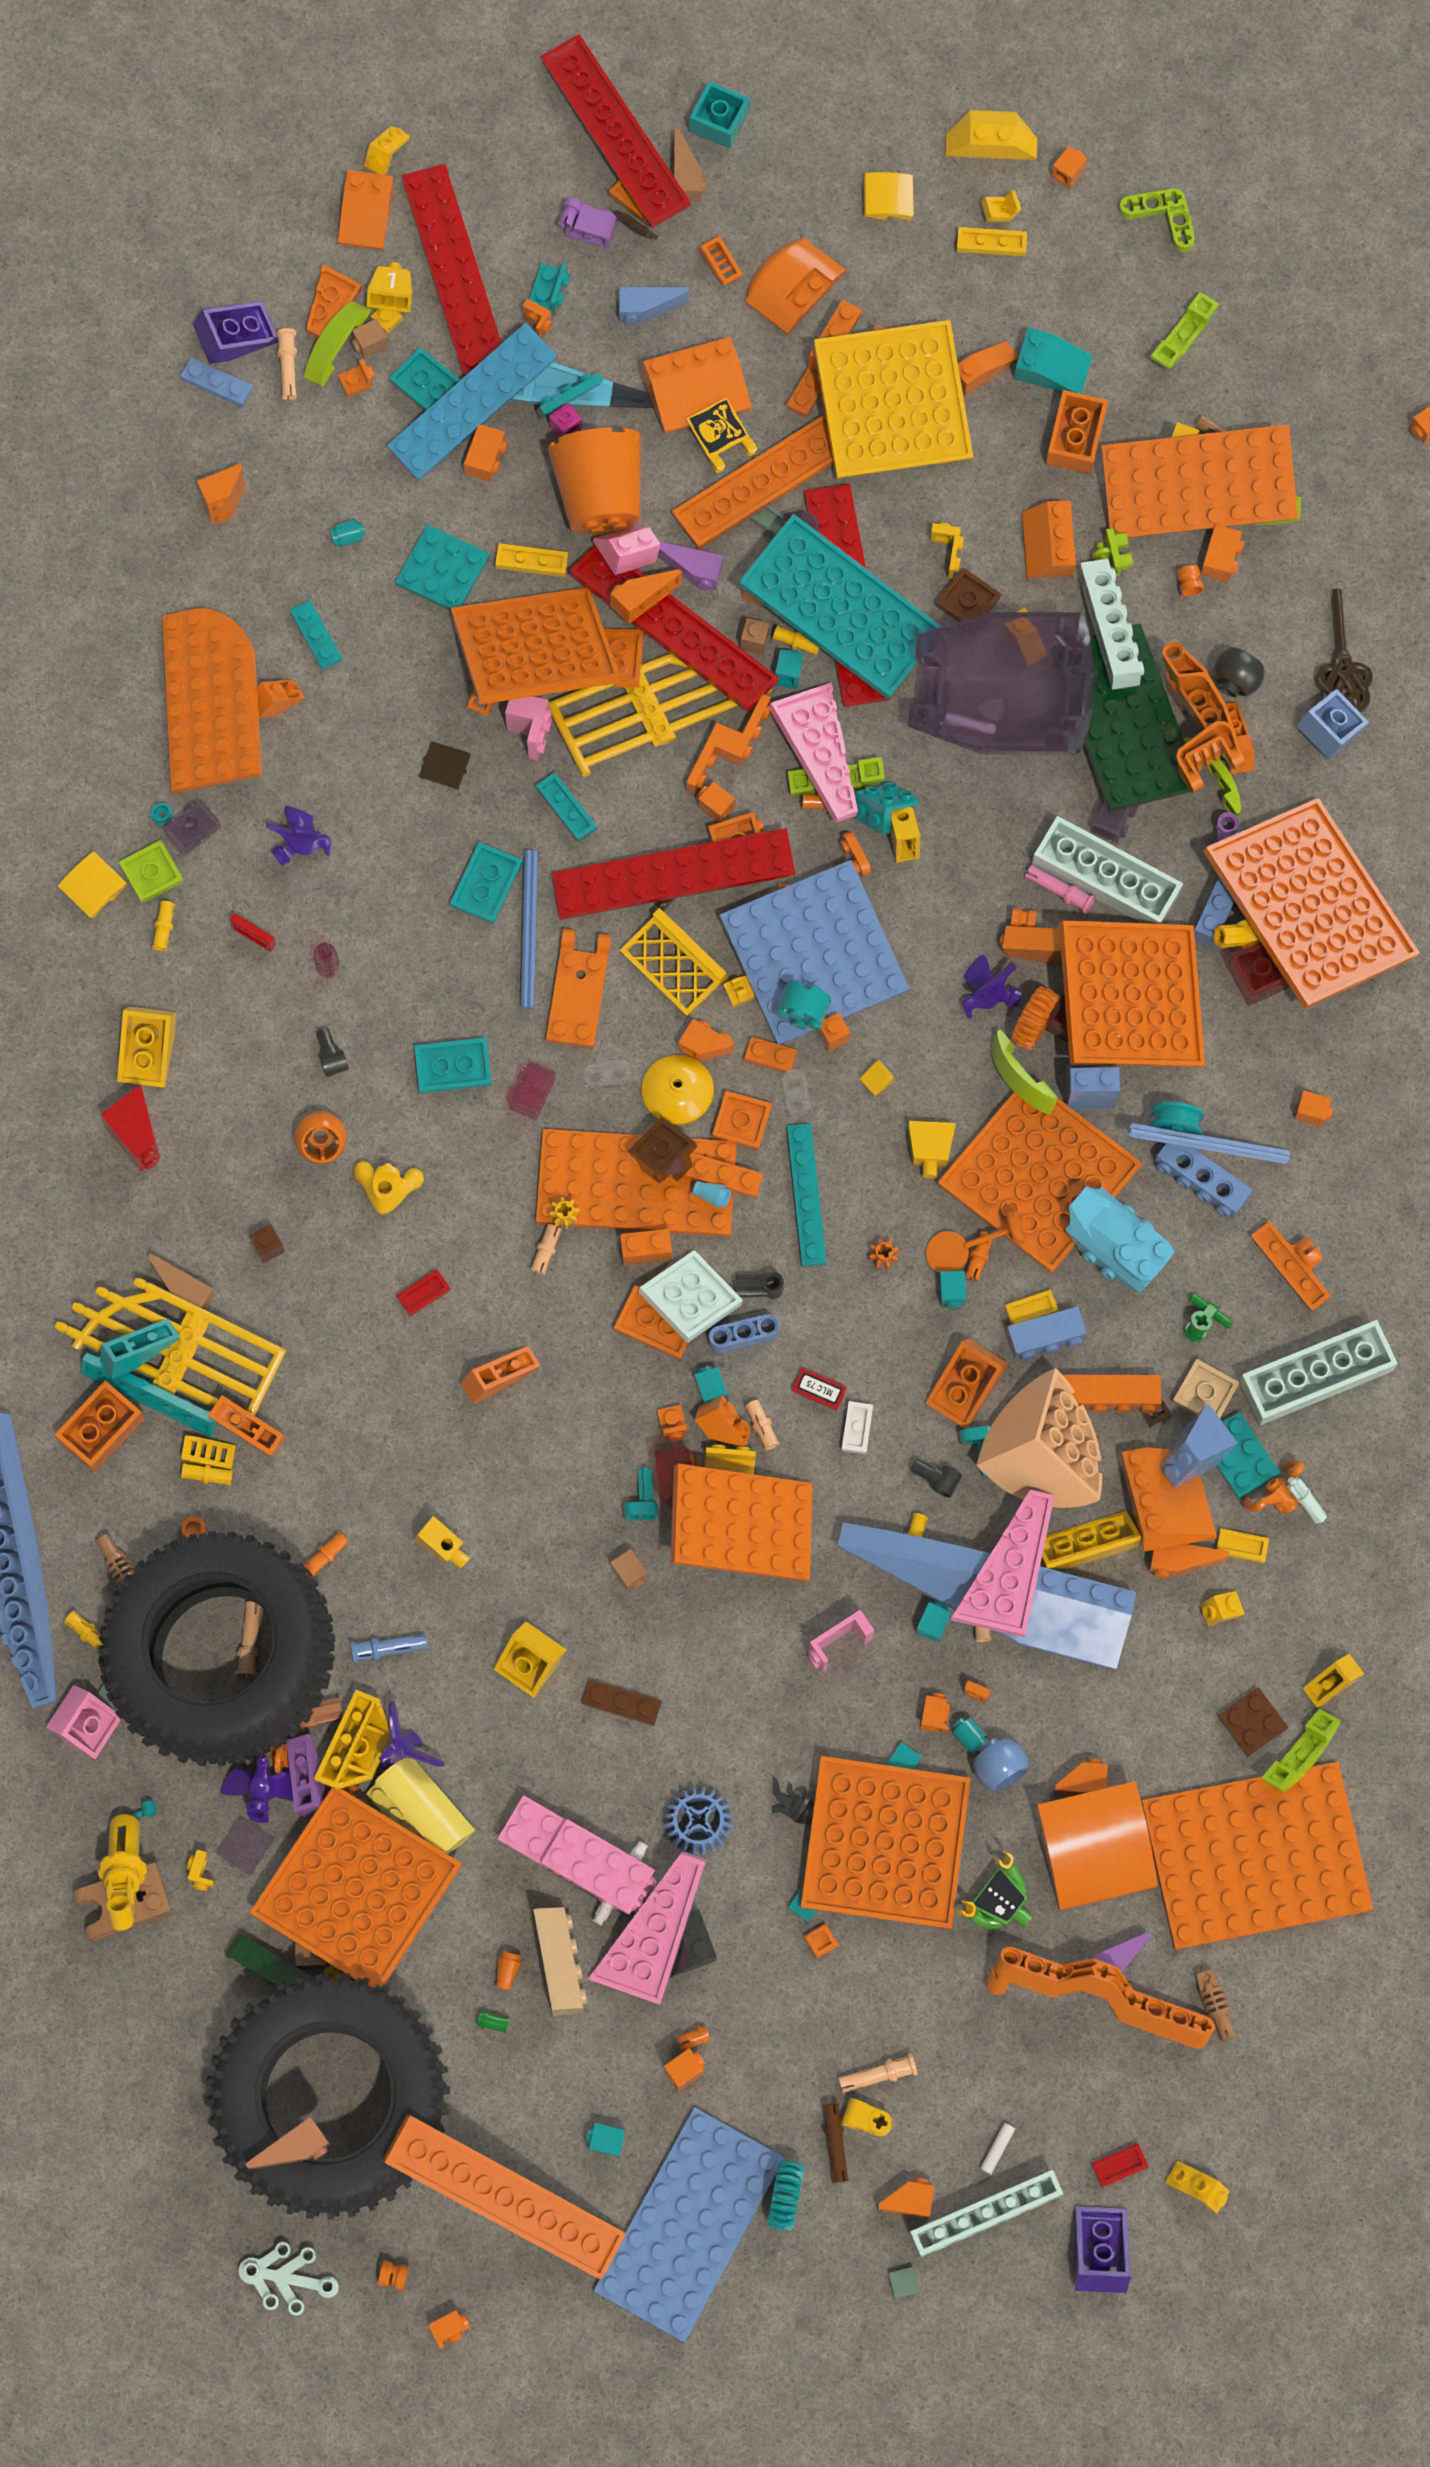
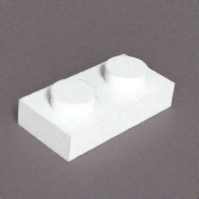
(857, 1427)

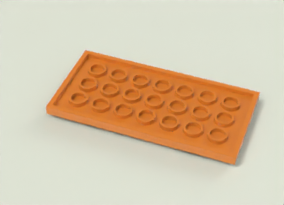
(1200, 481)
(618, 1193)

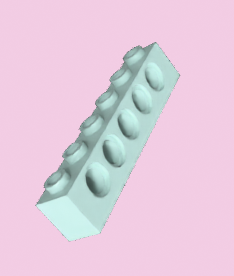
(1110, 624)
(986, 2213)

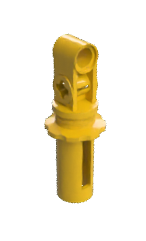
(122, 1871)

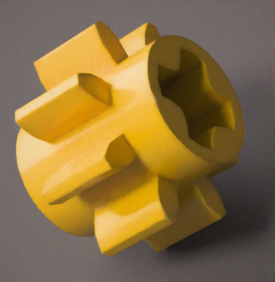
(564, 1205)

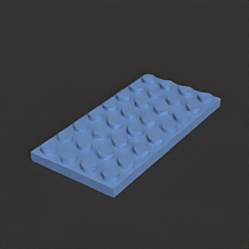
(689, 2225)

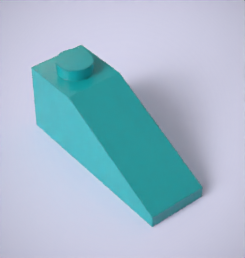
(137, 1348)

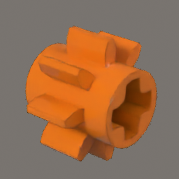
(888, 1249)

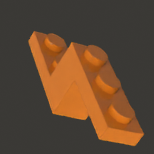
(809, 387)
(729, 744)

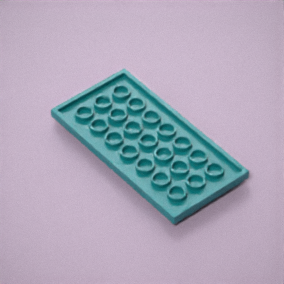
(838, 605)

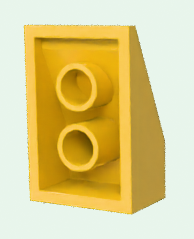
(146, 1046)

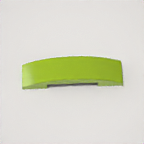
(1185, 332)
(331, 340)
(861, 775)
(1231, 799)
(1037, 1095)
(1304, 1753)

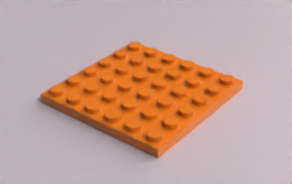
(534, 645)
(1131, 994)
(1037, 1169)
(885, 1842)
(356, 1888)

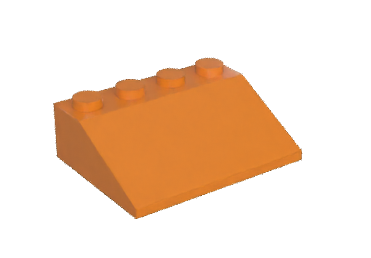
(694, 380)
(1161, 1512)

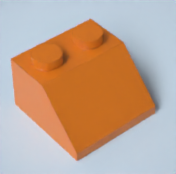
(222, 493)

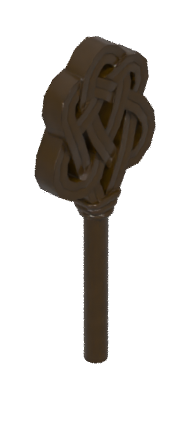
(1352, 672)

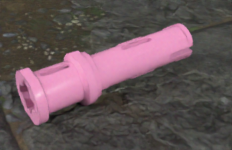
(1070, 893)

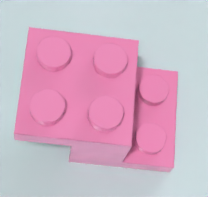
(531, 718)

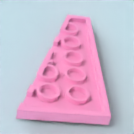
(817, 740)
(1007, 1582)
(648, 1946)

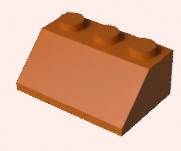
(1049, 540)

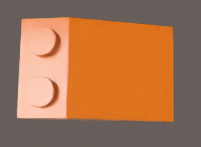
(365, 209)
(967, 1382)

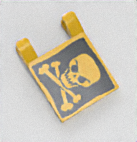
(719, 430)

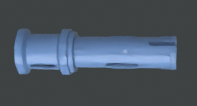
(376, 1649)

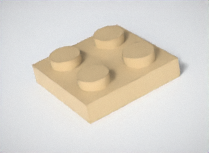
(1203, 1387)

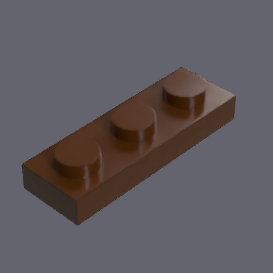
(621, 1703)

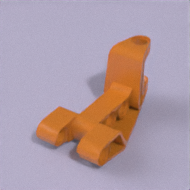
(1199, 696)

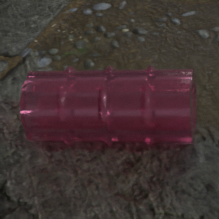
(326, 960)

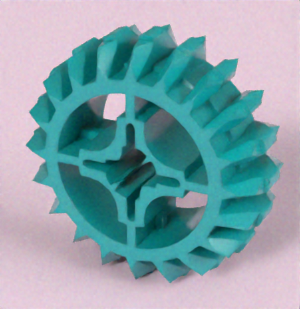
(785, 2195)

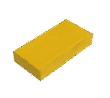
(1031, 1307)
(1243, 1545)

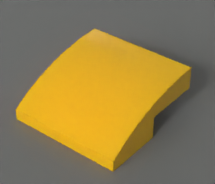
(888, 195)
(92, 884)

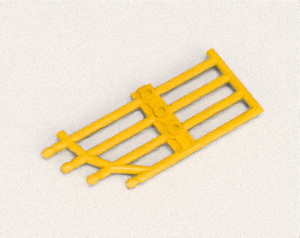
(647, 709)
(180, 1354)

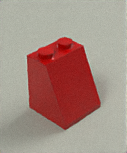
(132, 1129)

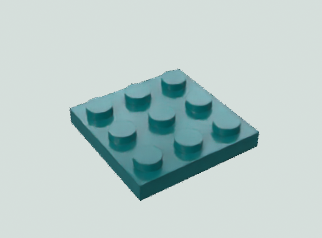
(442, 568)

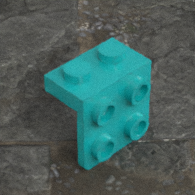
(878, 802)

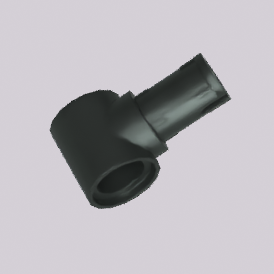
(331, 1058)
(943, 1479)

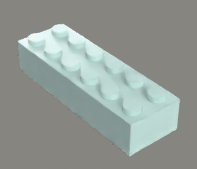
(1107, 873)
(1318, 1372)

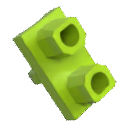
(1113, 542)

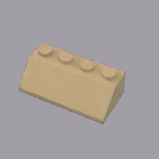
(558, 1960)

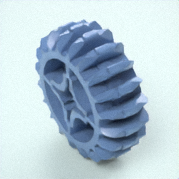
(714, 1837)

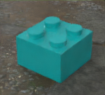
(719, 114)

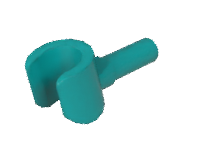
(148, 1810)

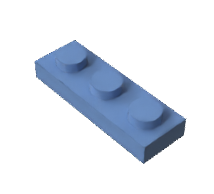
(216, 382)

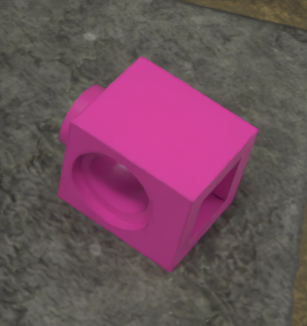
(565, 421)

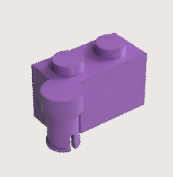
(588, 223)

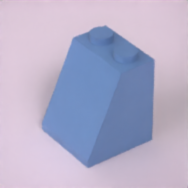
(1092, 1086)
(1198, 1448)

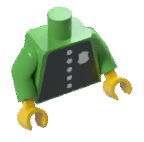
(1000, 1898)

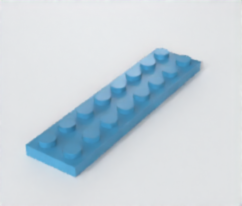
(472, 401)

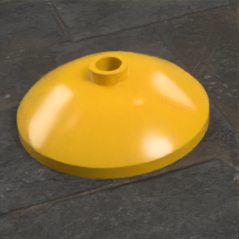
(675, 1104)

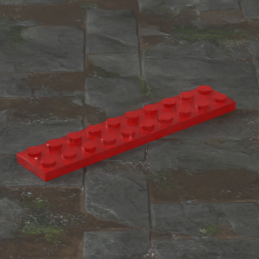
(615, 131)
(452, 265)
(839, 525)
(685, 636)
(673, 873)

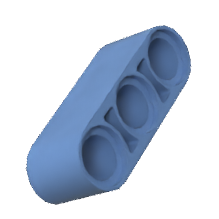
(753, 1325)

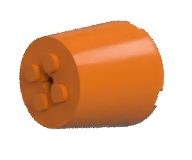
(599, 478)

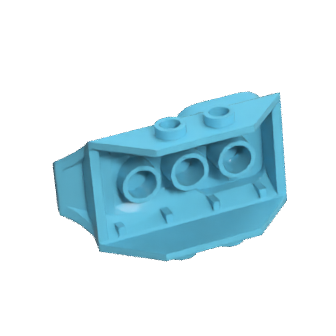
(1117, 1239)

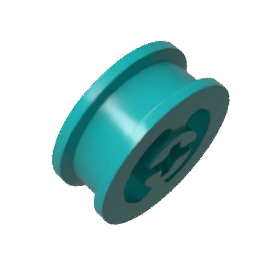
(1177, 1117)

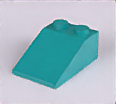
(1052, 362)

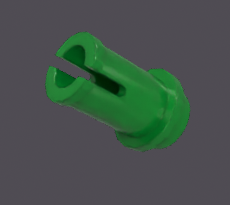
(493, 2022)

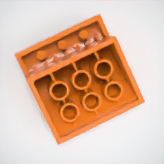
(1097, 1845)

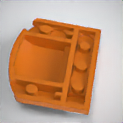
(792, 283)

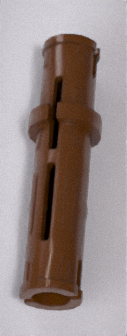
(835, 2142)

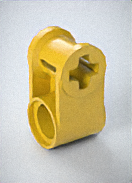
(861, 2117)

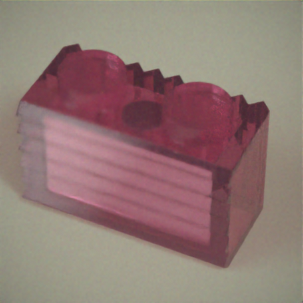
(532, 1090)

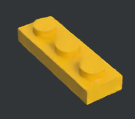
(991, 241)
(532, 560)

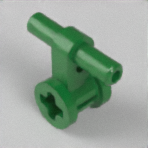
(1202, 1320)

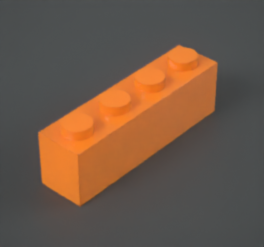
(1117, 1392)

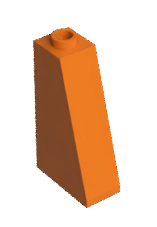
(1032, 944)

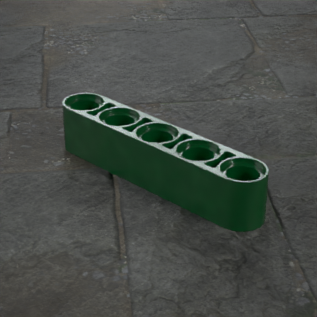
(263, 1961)

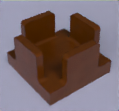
(664, 1151)

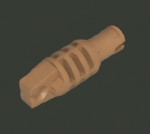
(115, 1561)
(1215, 2003)

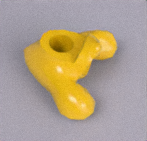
(385, 1186)

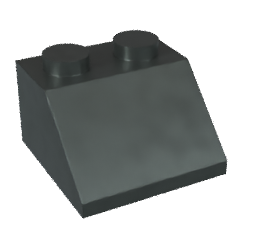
(695, 1946)

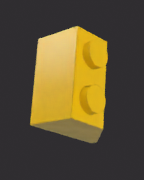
(529, 1659)

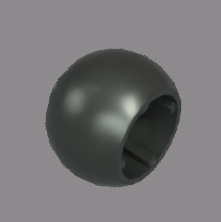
(1238, 672)

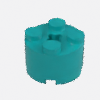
(803, 1005)

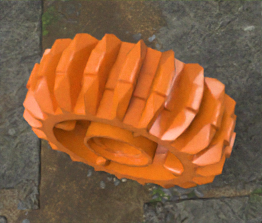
(1034, 1018)

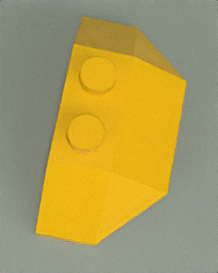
(991, 136)
(356, 1744)

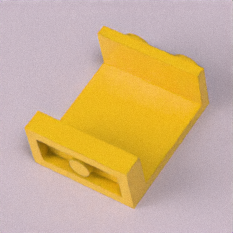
(738, 1460)

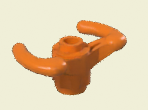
(1277, 1491)

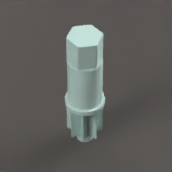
(1305, 1498)

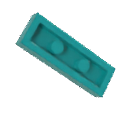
(569, 394)
(316, 635)
(566, 807)

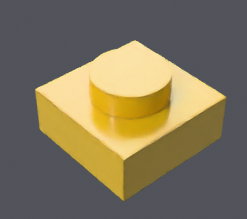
(387, 318)

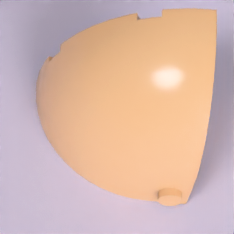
(1044, 1445)

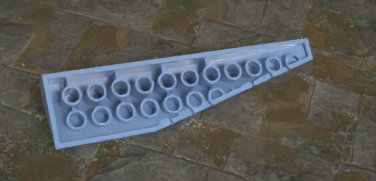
(22, 1588)
(1067, 1611)

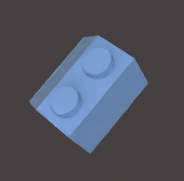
(1332, 724)

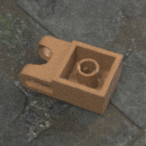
(152, 1908)

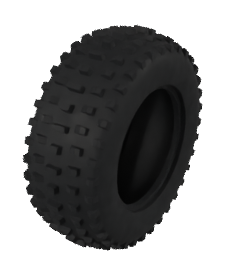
(166, 1590)
(259, 2043)

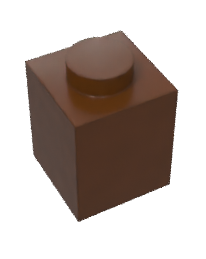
(266, 1243)

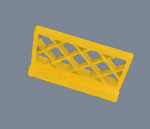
(688, 947)

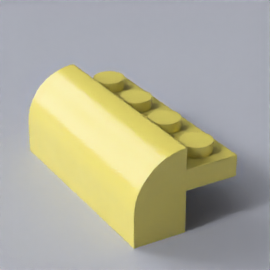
(418, 1804)

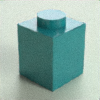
(789, 668)
(952, 1289)
(710, 1384)
(934, 1621)
(605, 2140)

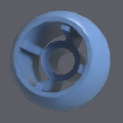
(1000, 1764)

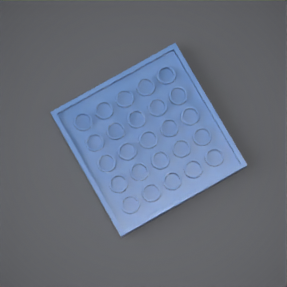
(815, 935)

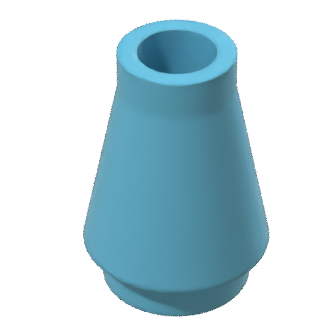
(714, 1194)

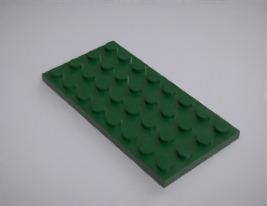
(1133, 734)

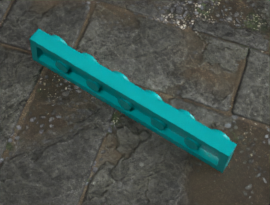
(806, 1195)
(151, 1396)

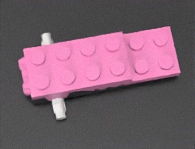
(580, 1858)

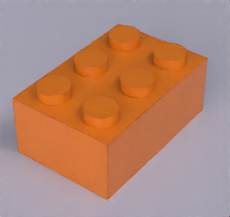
(1077, 432)
(99, 1426)

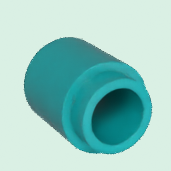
(347, 533)
(969, 1735)

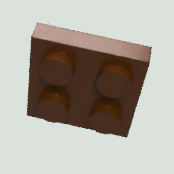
(967, 597)
(1253, 1722)

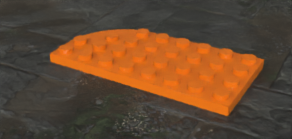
(210, 700)

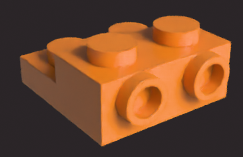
(736, 827)

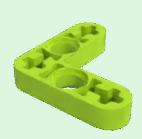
(1170, 209)

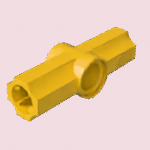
(1235, 935)

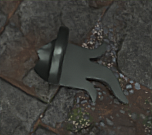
(796, 1807)

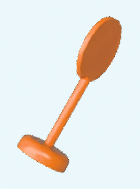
(950, 1251)

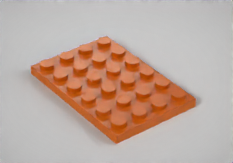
(741, 1523)

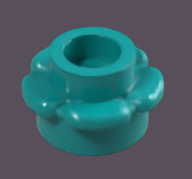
(157, 810)

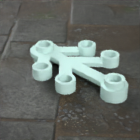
(283, 2277)

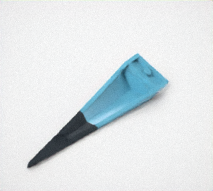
(605, 395)

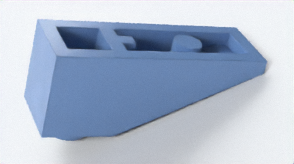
(644, 303)

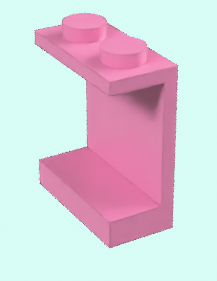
(856, 1622)

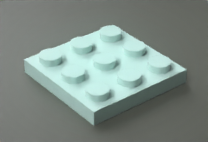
(690, 1296)

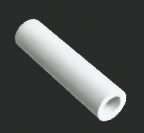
(997, 2148)

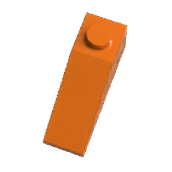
(984, 365)
(642, 593)
(499, 1374)
(247, 1427)
(1184, 1559)

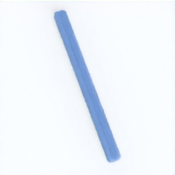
(529, 929)
(1208, 1143)

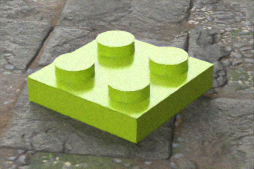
(151, 871)

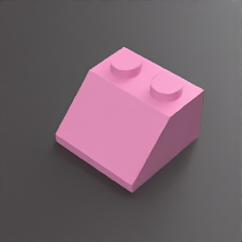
(628, 548)
(84, 1721)

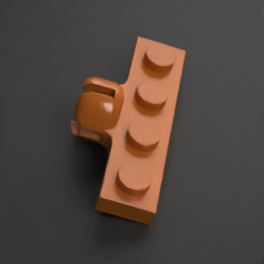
(1294, 1263)

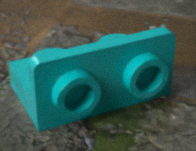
(549, 286)

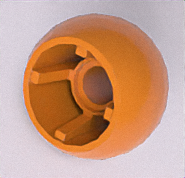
(334, 1130)

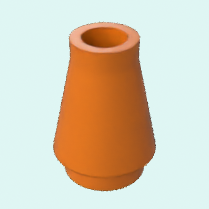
(507, 1969)

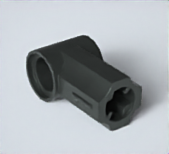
(756, 1285)

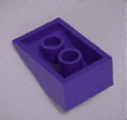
(234, 331)
(1101, 2250)

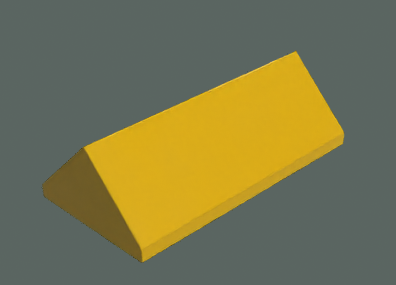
(1090, 1542)

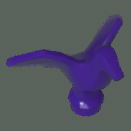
(298, 836)
(989, 987)
(402, 1745)
(258, 1787)

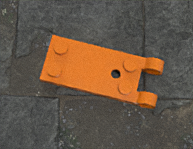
(576, 1000)

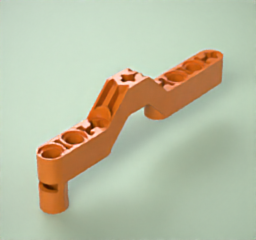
(1105, 1982)

